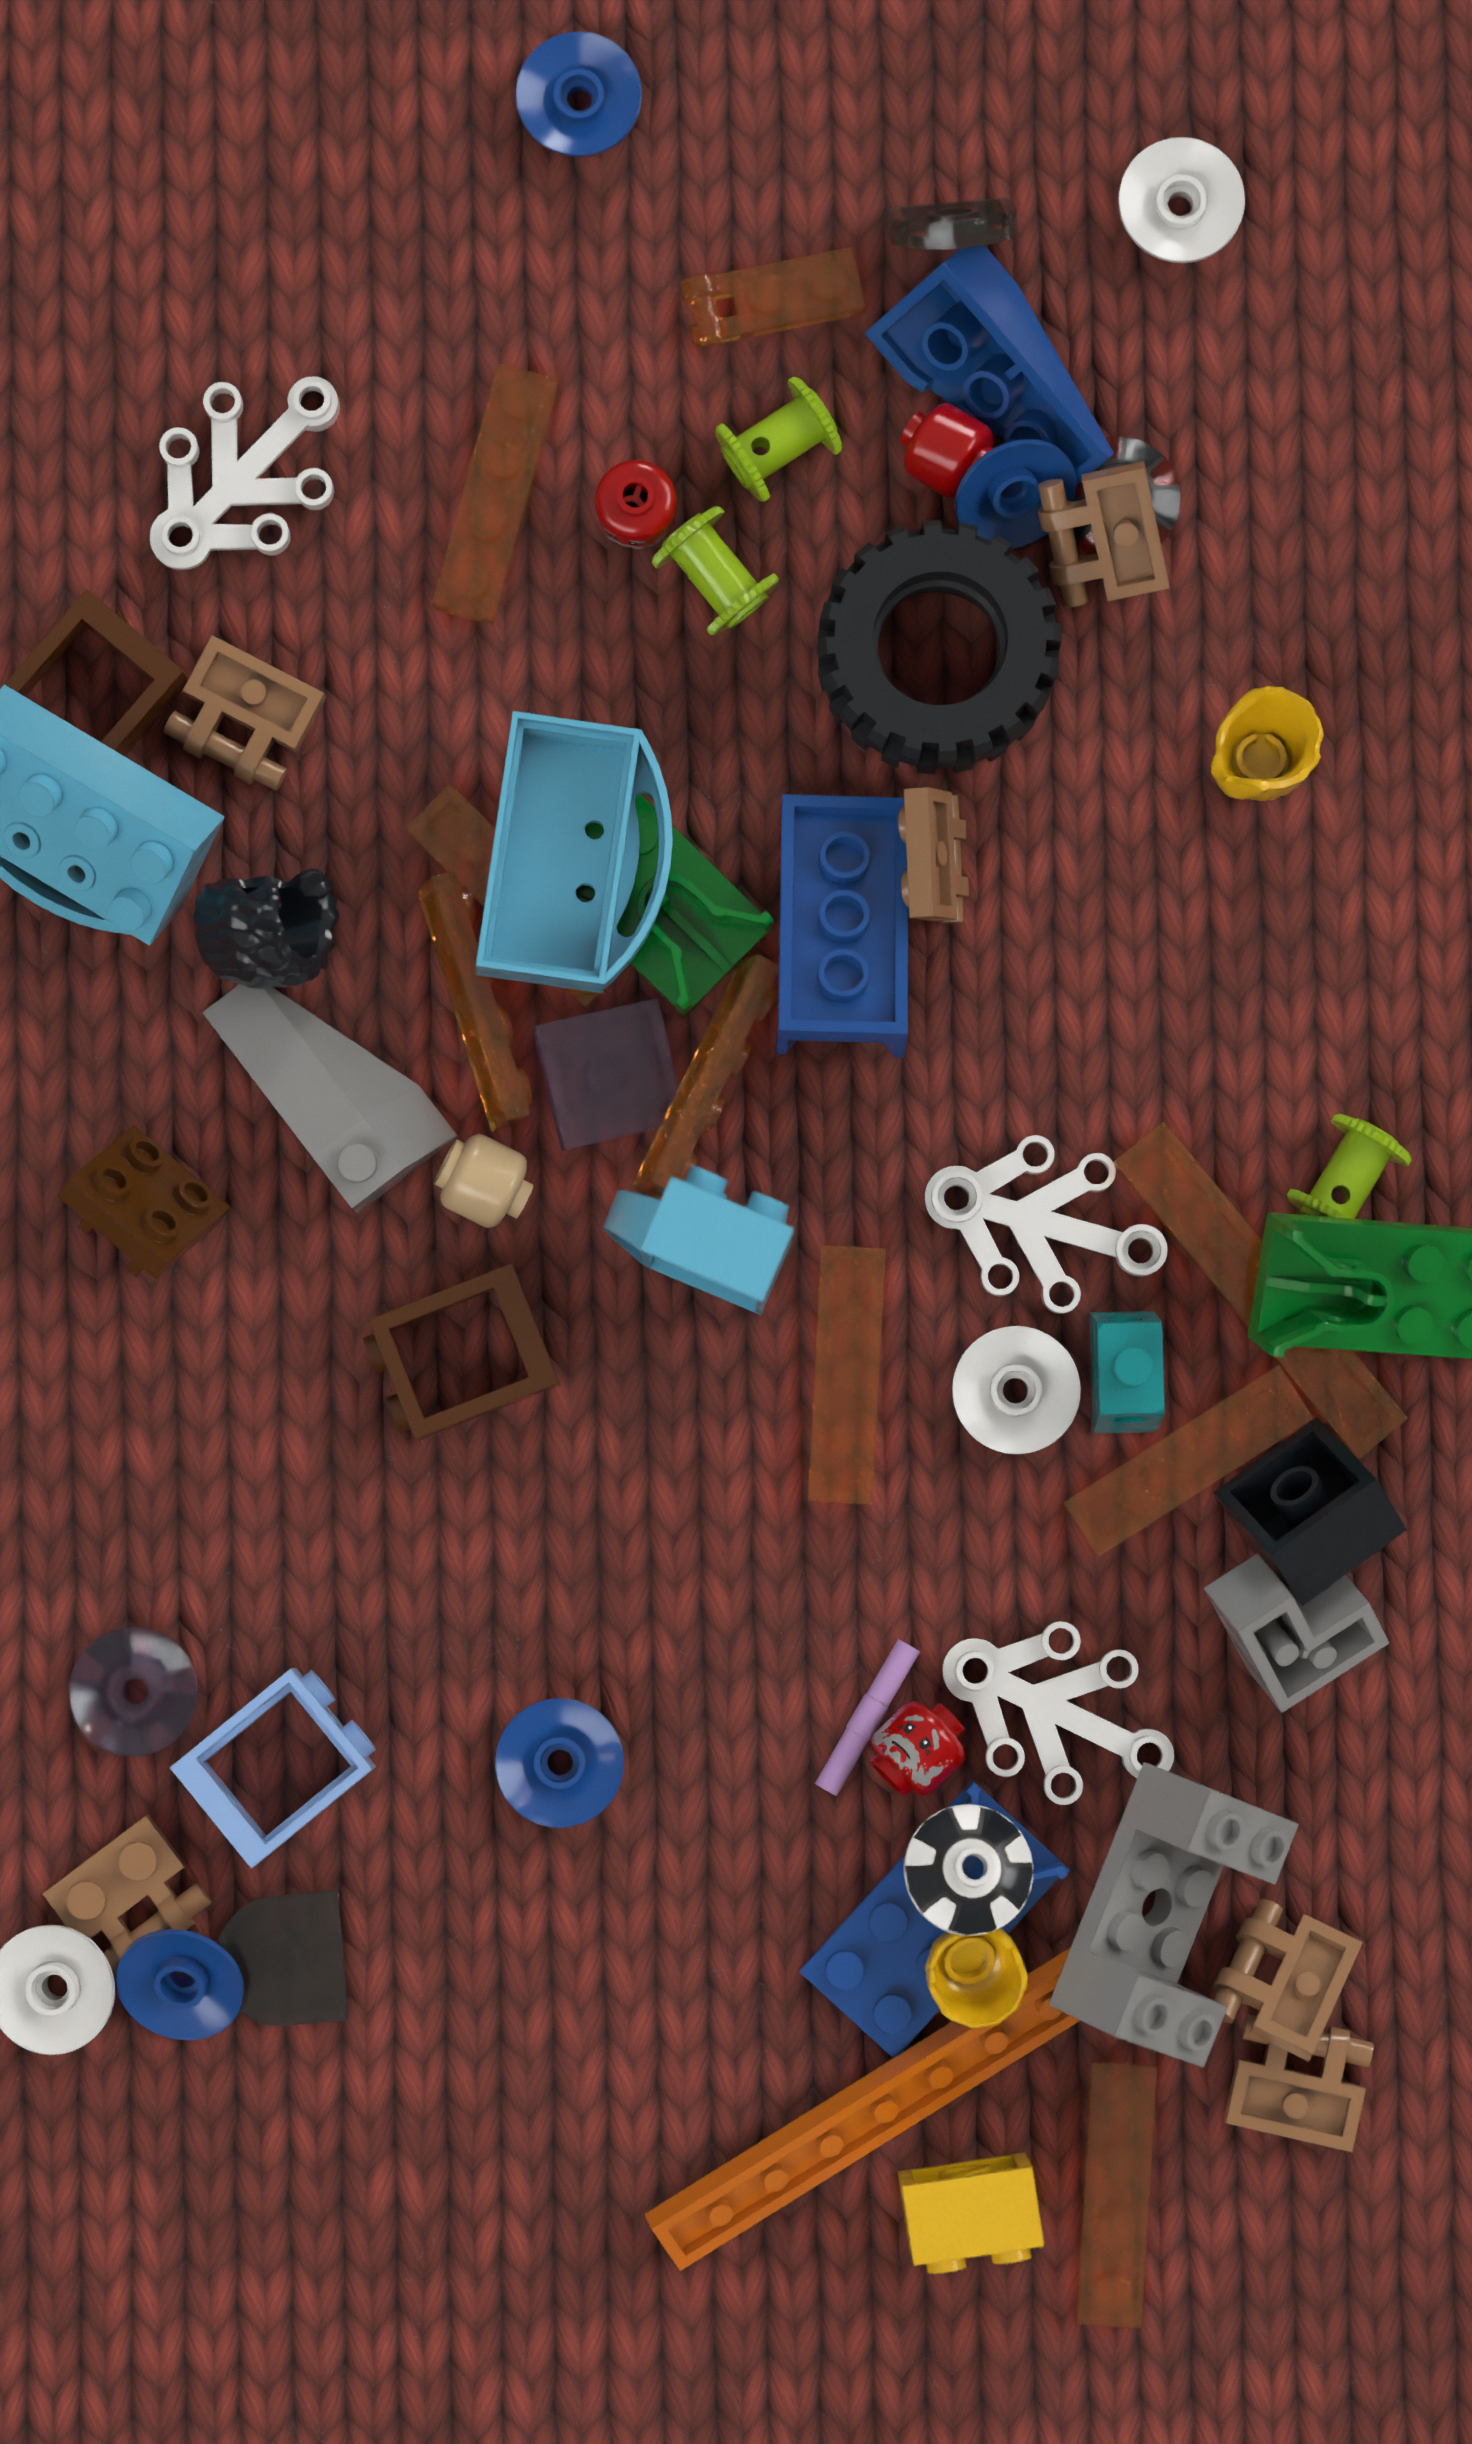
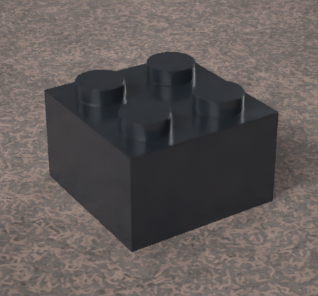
(1310, 1510)

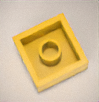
(971, 2212)

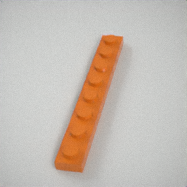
(854, 2123)

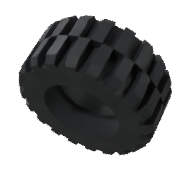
(955, 565)

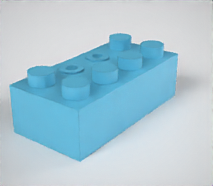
(553, 786)
(92, 827)
(705, 1237)

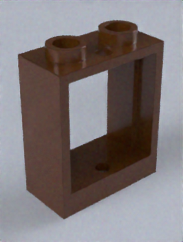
(90, 612)
(523, 1326)

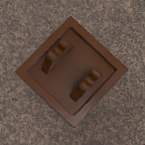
(143, 1202)

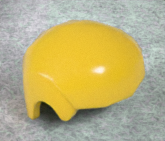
(976, 1977)

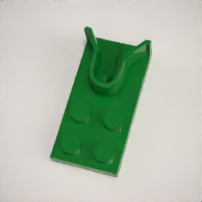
(701, 924)
(1363, 1287)

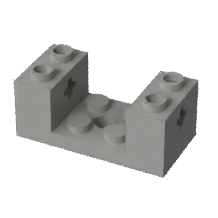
(1129, 1965)

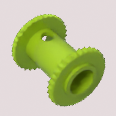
(783, 434)
(715, 570)
(1351, 1169)

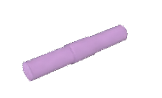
(867, 1717)

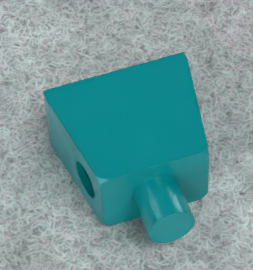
(1126, 1371)

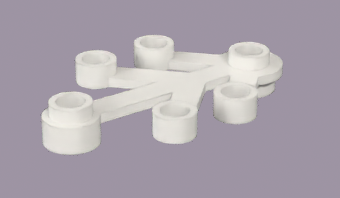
(237, 480)
(1033, 1220)
(1046, 1705)

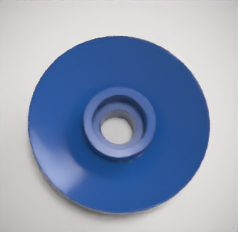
(573, 65)
(1003, 489)
(552, 1797)
(177, 2003)

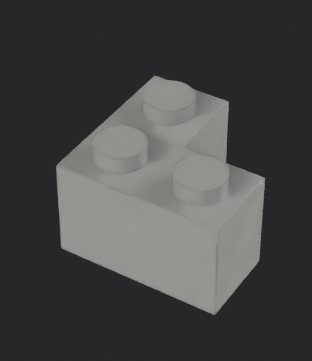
(1292, 1645)

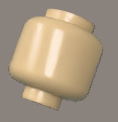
(483, 1180)

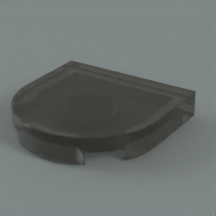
(952, 224)
(290, 1958)

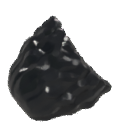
(266, 928)

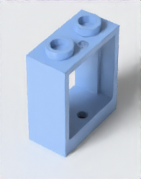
(223, 1805)

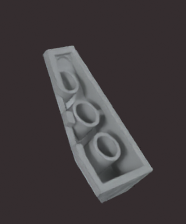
(341, 1102)

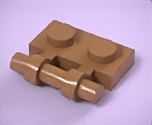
(1123, 529)
(253, 695)
(933, 838)
(118, 1879)
(1304, 1987)
(1299, 2103)

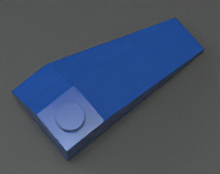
(986, 353)

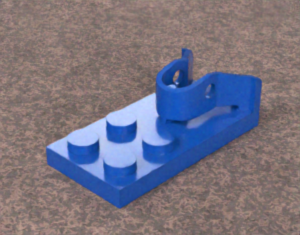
(842, 922)
(880, 1950)

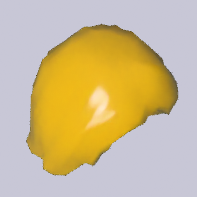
(1266, 744)

